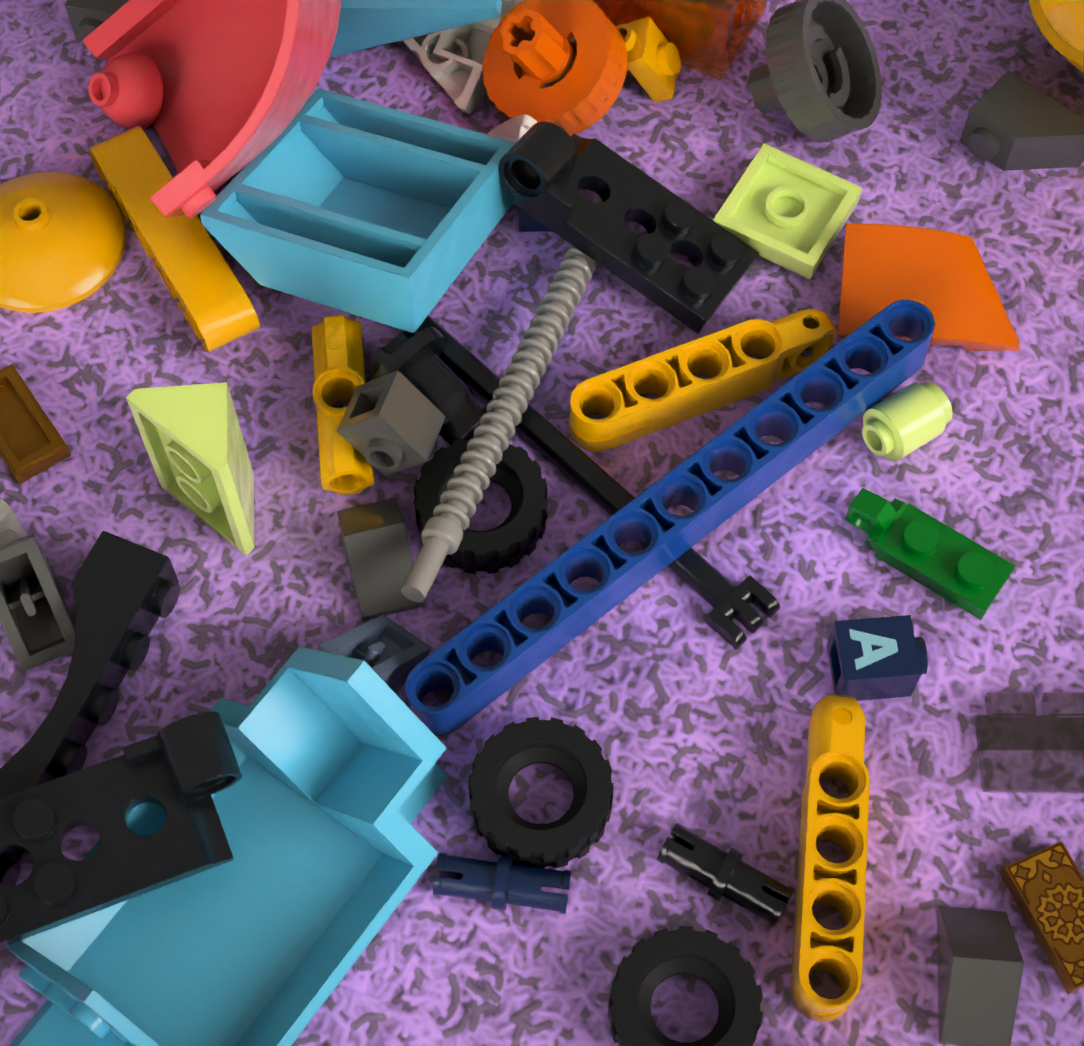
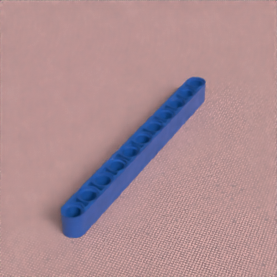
(665, 534)

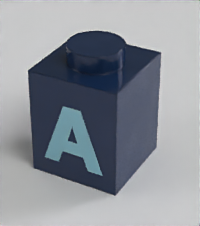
(876, 657)

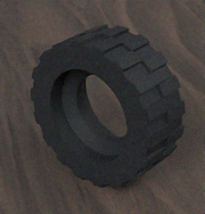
(511, 539)
(550, 744)
(689, 954)

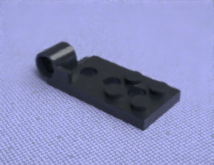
(546, 175)
(170, 769)

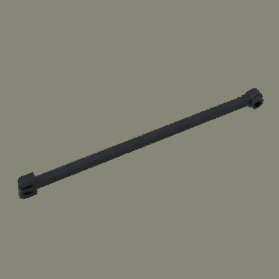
(691, 567)

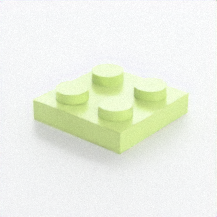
(788, 210)

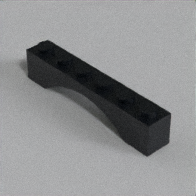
(117, 604)

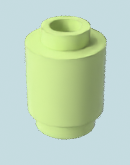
(906, 420)

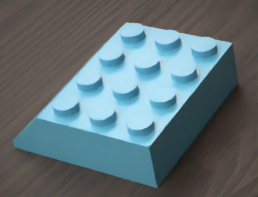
(363, 208)

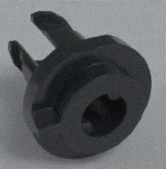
(418, 360)

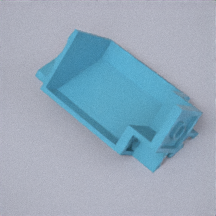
(316, 872)

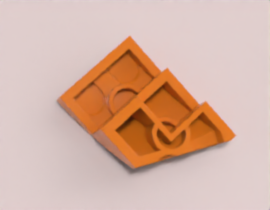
(928, 267)

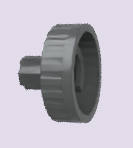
(819, 69)

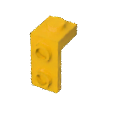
(650, 58)

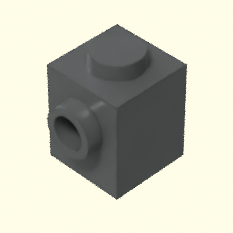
(391, 424)

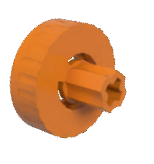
(535, 50)

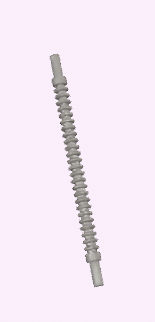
(445, 530)

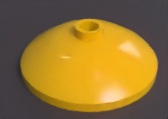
(66, 247)

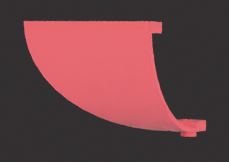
(228, 79)

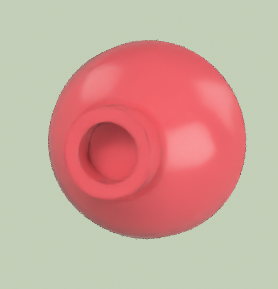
(128, 90)

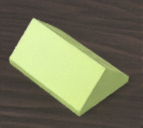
(200, 454)

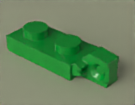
(930, 552)

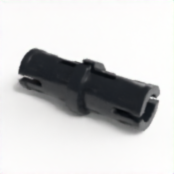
(725, 874)

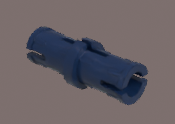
(501, 883)

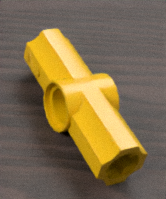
(337, 373)

